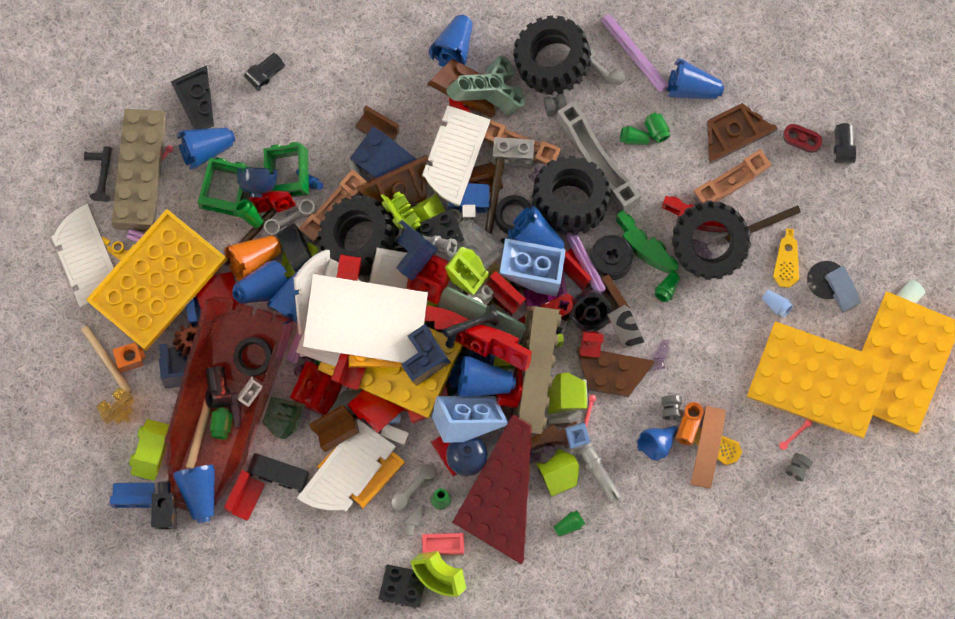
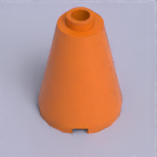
(252, 254)

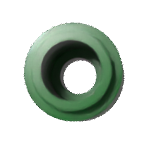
(657, 127)
(221, 423)

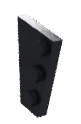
(195, 97)

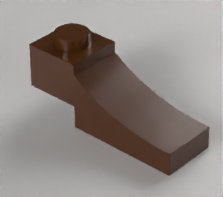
(550, 436)

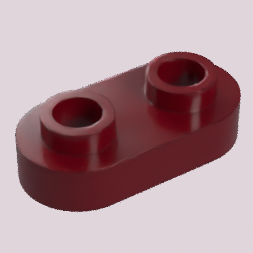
(803, 135)

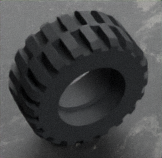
(549, 32)
(571, 173)
(350, 213)
(721, 265)

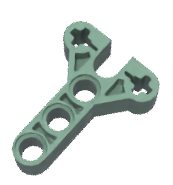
(490, 87)

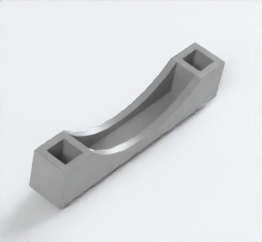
(583, 138)

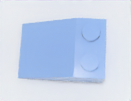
(533, 266)
(466, 417)

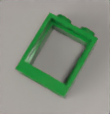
(293, 149)
(213, 204)

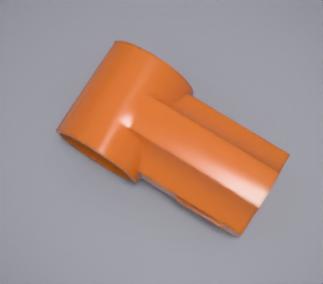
(689, 424)

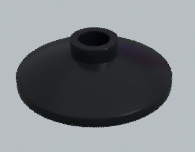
(816, 279)

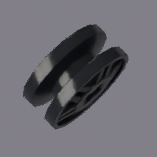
(608, 246)

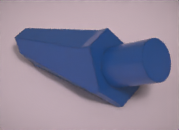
(313, 182)

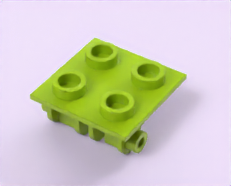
(397, 207)

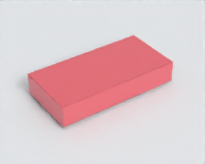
(443, 543)

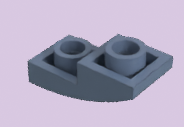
(844, 289)

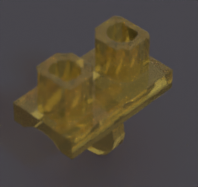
(110, 412)

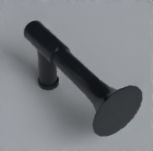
(105, 157)
(490, 316)

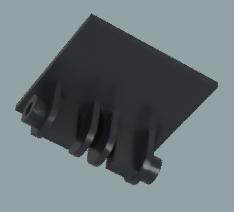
(442, 225)
(401, 586)

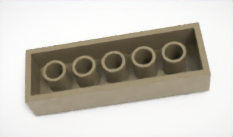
(139, 169)
(540, 339)

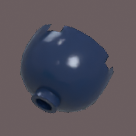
(256, 180)
(467, 457)

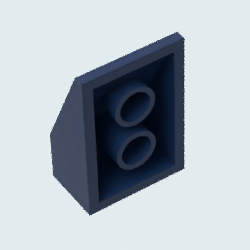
(379, 154)

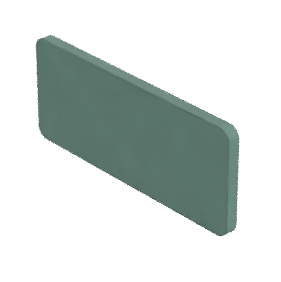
(471, 308)

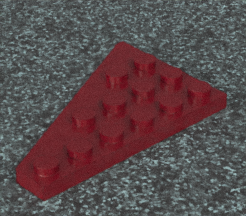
(498, 499)

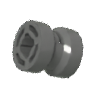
(554, 104)
(671, 407)
(799, 466)

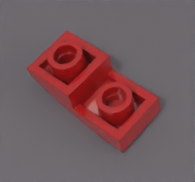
(278, 199)

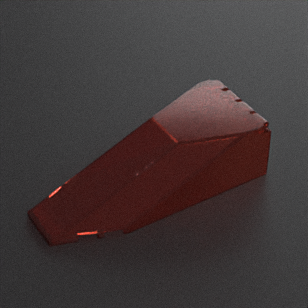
(214, 345)

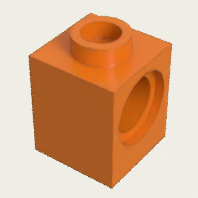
(121, 352)

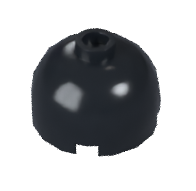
(590, 310)

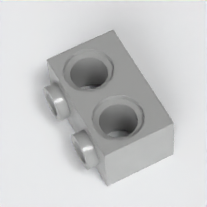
(513, 151)

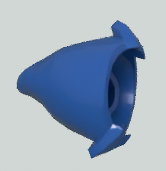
(656, 442)

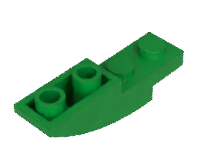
(649, 251)

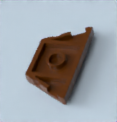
(449, 74)
(735, 130)
(404, 179)
(614, 372)

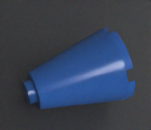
(453, 41)
(693, 82)
(204, 144)
(535, 229)
(260, 284)
(285, 301)
(483, 379)
(197, 491)

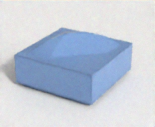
(577, 435)

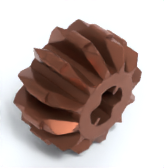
(181, 339)

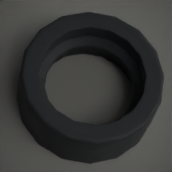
(509, 200)
(238, 361)

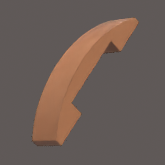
(542, 152)
(734, 179)
(346, 189)
(708, 447)

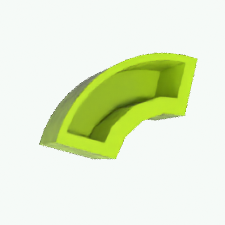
(150, 450)
(438, 575)

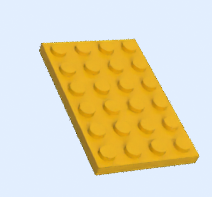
(156, 279)
(918, 347)
(819, 380)
(397, 387)

